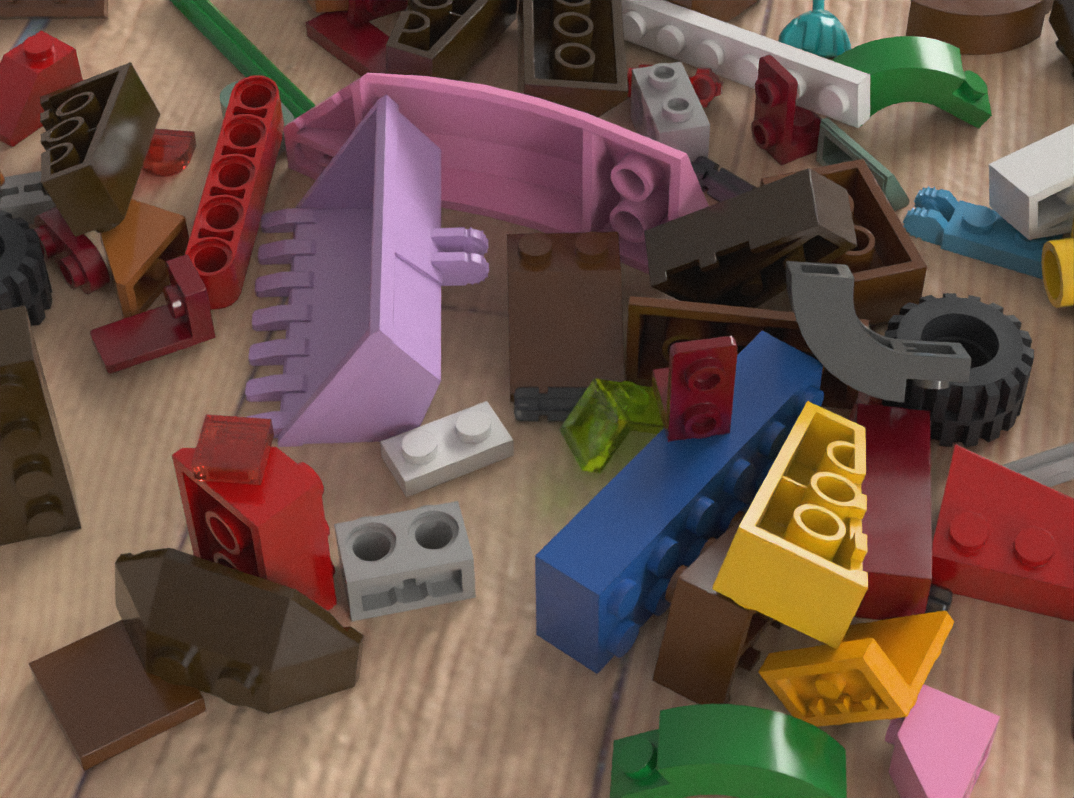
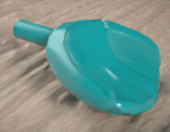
(817, 32)

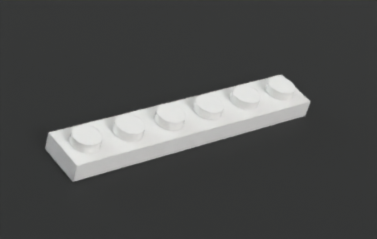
(735, 55)

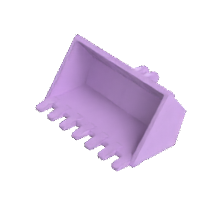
(361, 290)

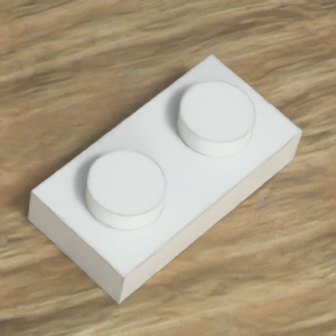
(446, 448)

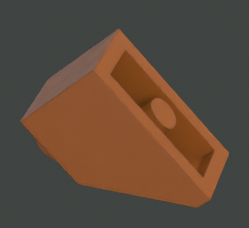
(139, 252)

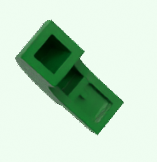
(920, 72)
(728, 753)

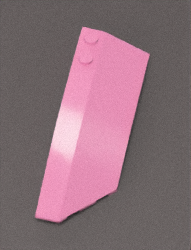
(517, 157)

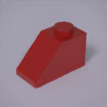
(26, 74)

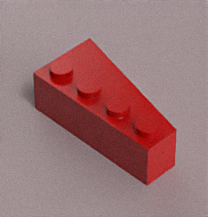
(1004, 538)

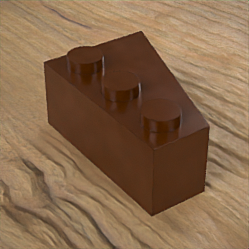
(706, 630)

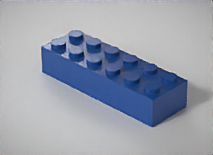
(621, 550)

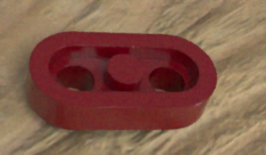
(75, 256)

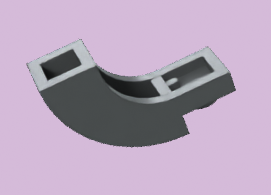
(857, 355)

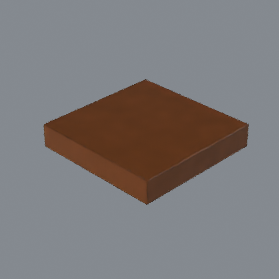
(108, 697)

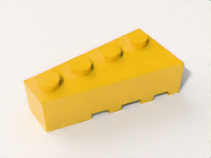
(803, 532)

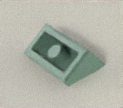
(838, 147)

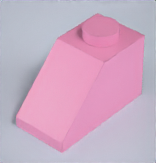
(940, 746)

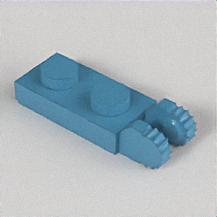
(973, 232)

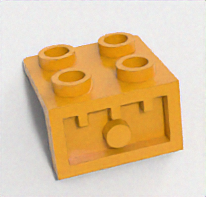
(867, 678)

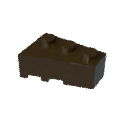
(741, 245)

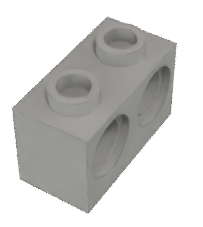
(669, 109)
(405, 560)

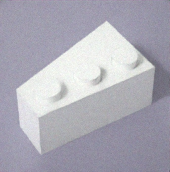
(1036, 186)

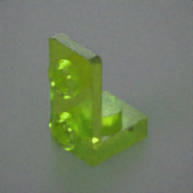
(605, 419)

